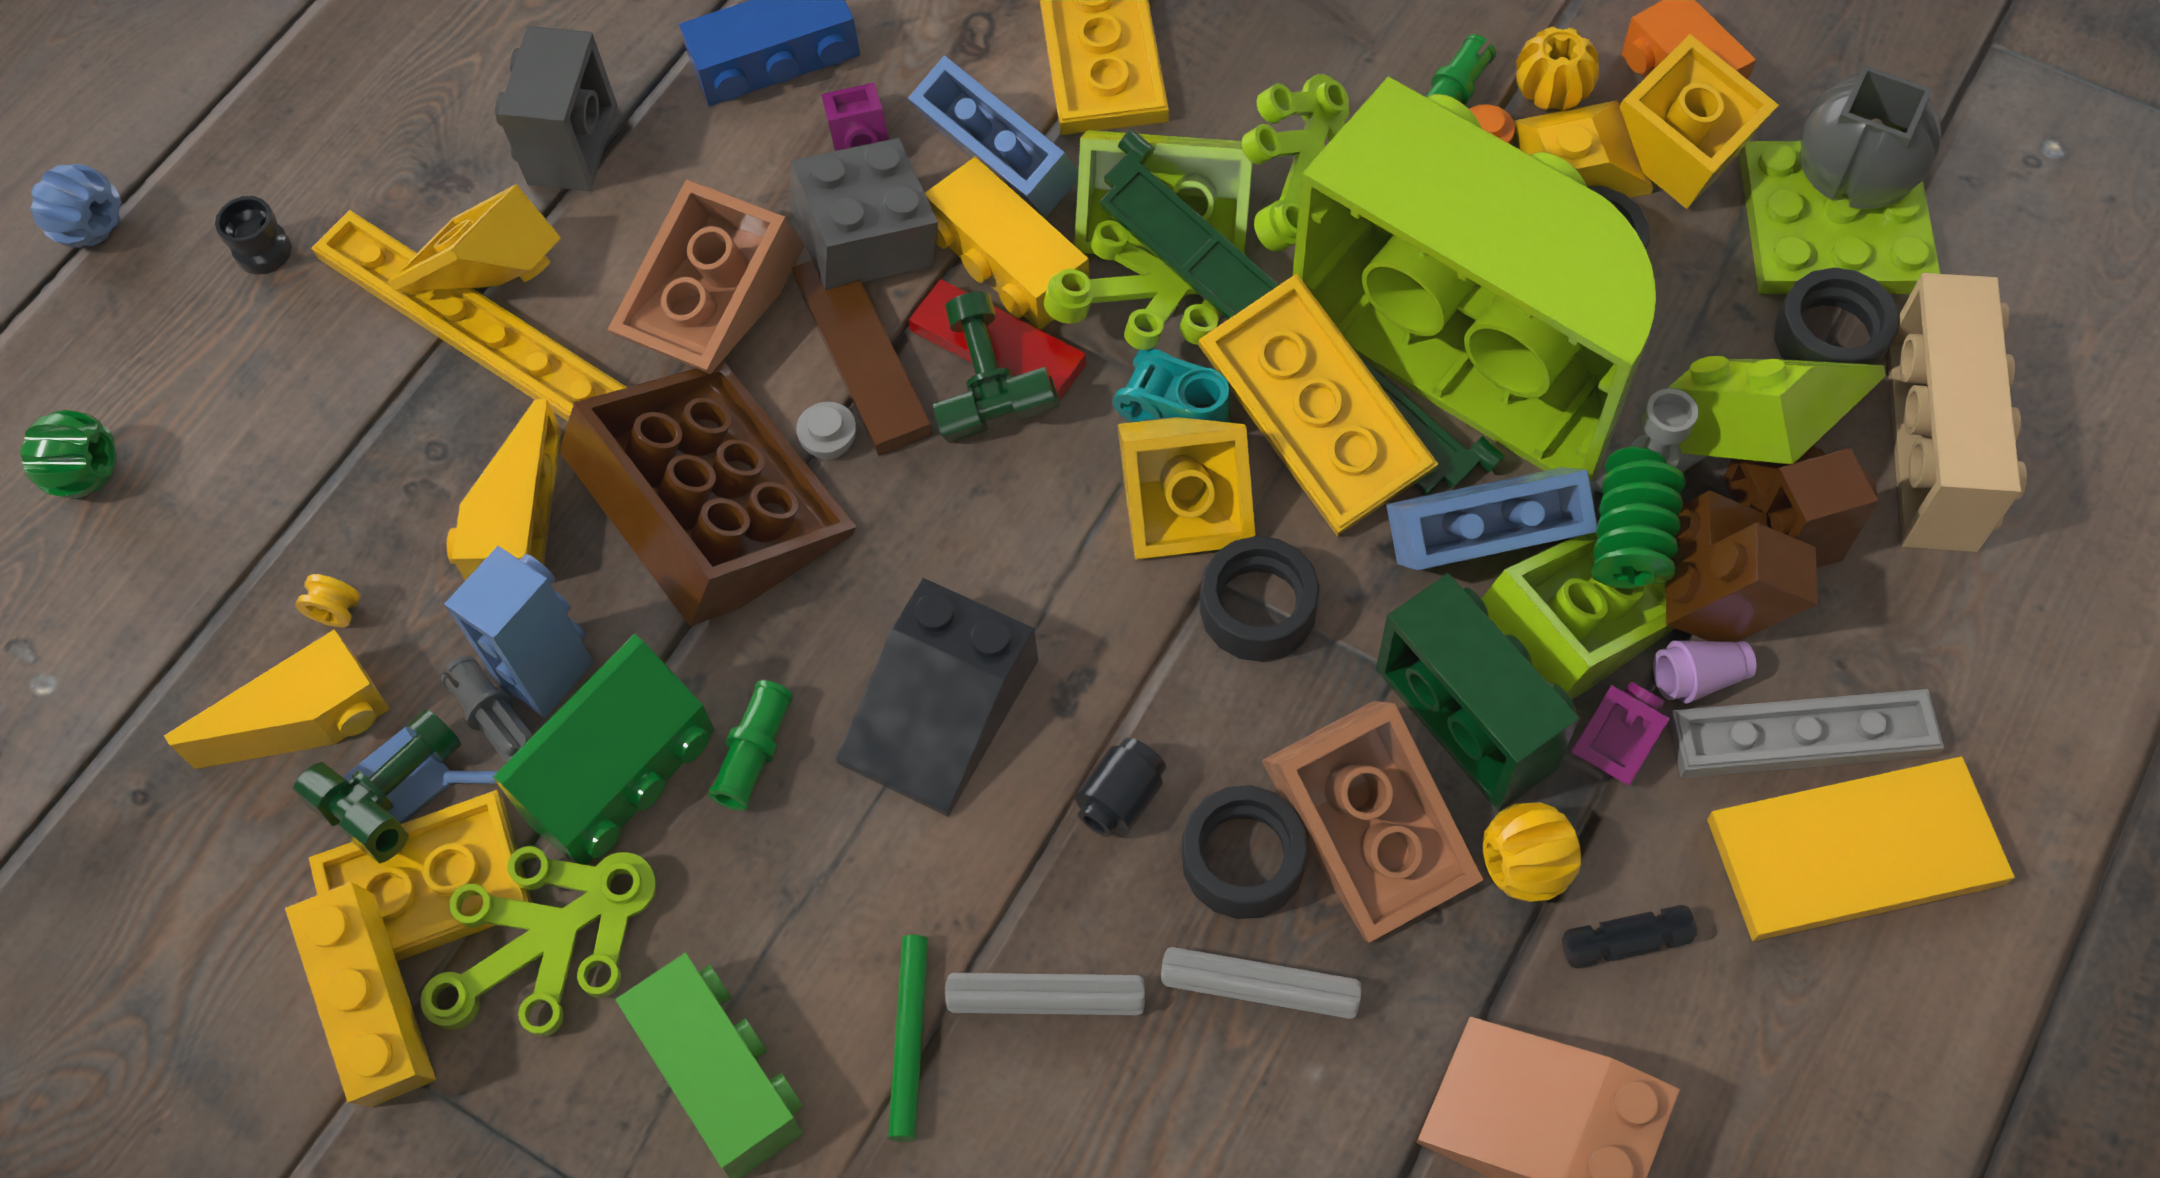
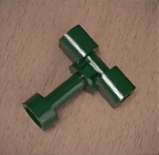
(992, 389)
(363, 803)

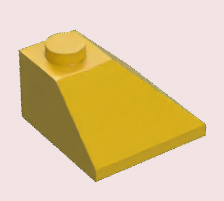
(1692, 119)
(1590, 140)
(483, 247)
(1186, 485)

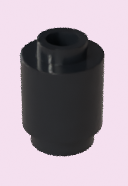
(1120, 788)

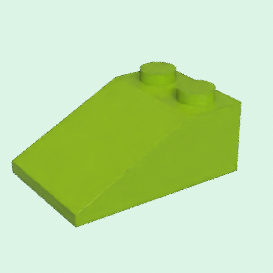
(1769, 405)
(1572, 622)

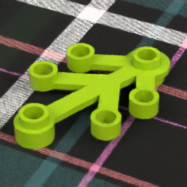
(1324, 109)
(1072, 292)
(549, 933)

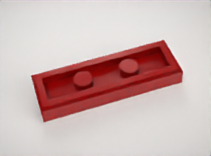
(1013, 340)

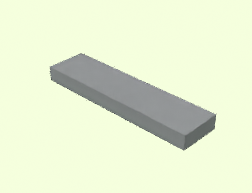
(1805, 733)

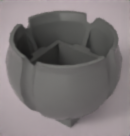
(1863, 158)

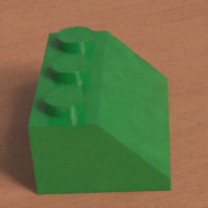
(606, 753)

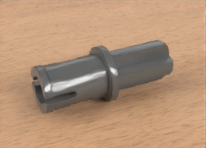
(486, 706)

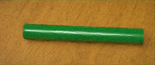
(908, 1039)

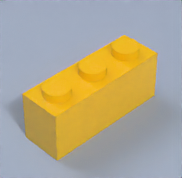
(1001, 239)
(360, 995)

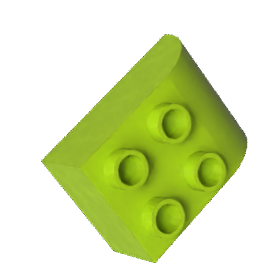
(1477, 275)

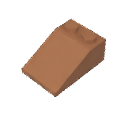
(707, 277)
(1374, 818)
(1544, 1109)

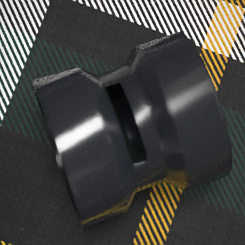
(253, 235)

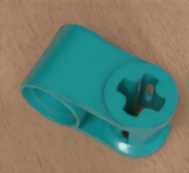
(1172, 390)

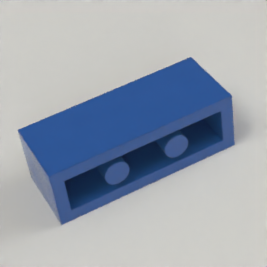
(766, 44)

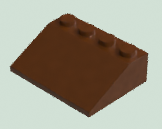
(702, 488)

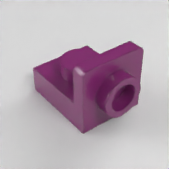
(855, 116)
(1622, 731)

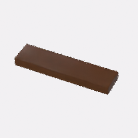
(864, 361)

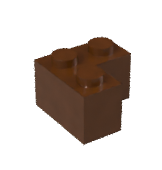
(1814, 500)
(1735, 572)

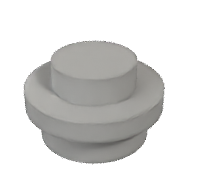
(826, 430)

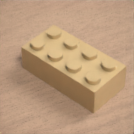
(1953, 413)

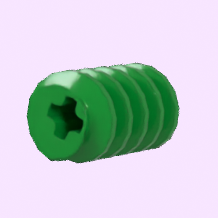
(1637, 519)

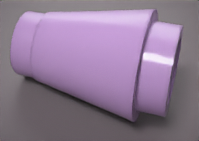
(1701, 667)

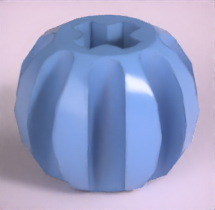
(75, 205)

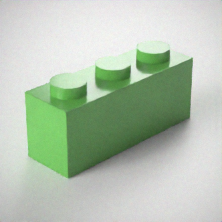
(713, 1065)

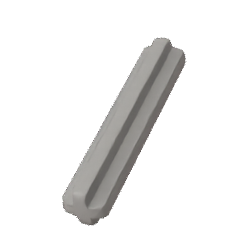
(1261, 982)
(1045, 993)

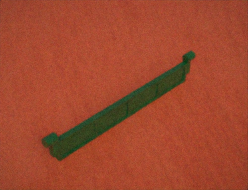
(1234, 282)

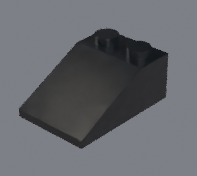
(938, 696)

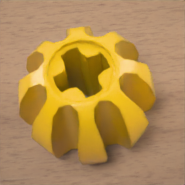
(1557, 69)
(1531, 851)

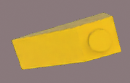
(512, 495)
(292, 707)

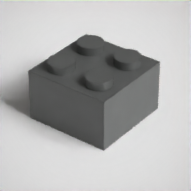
(557, 108)
(862, 213)

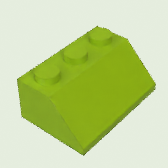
(1203, 172)

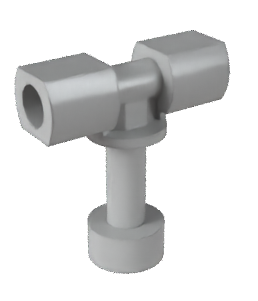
(1667, 422)

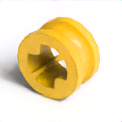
(328, 600)

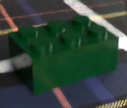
(1476, 690)

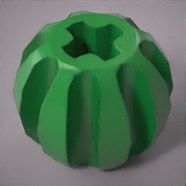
(68, 454)

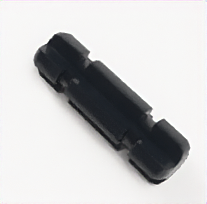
(1629, 936)

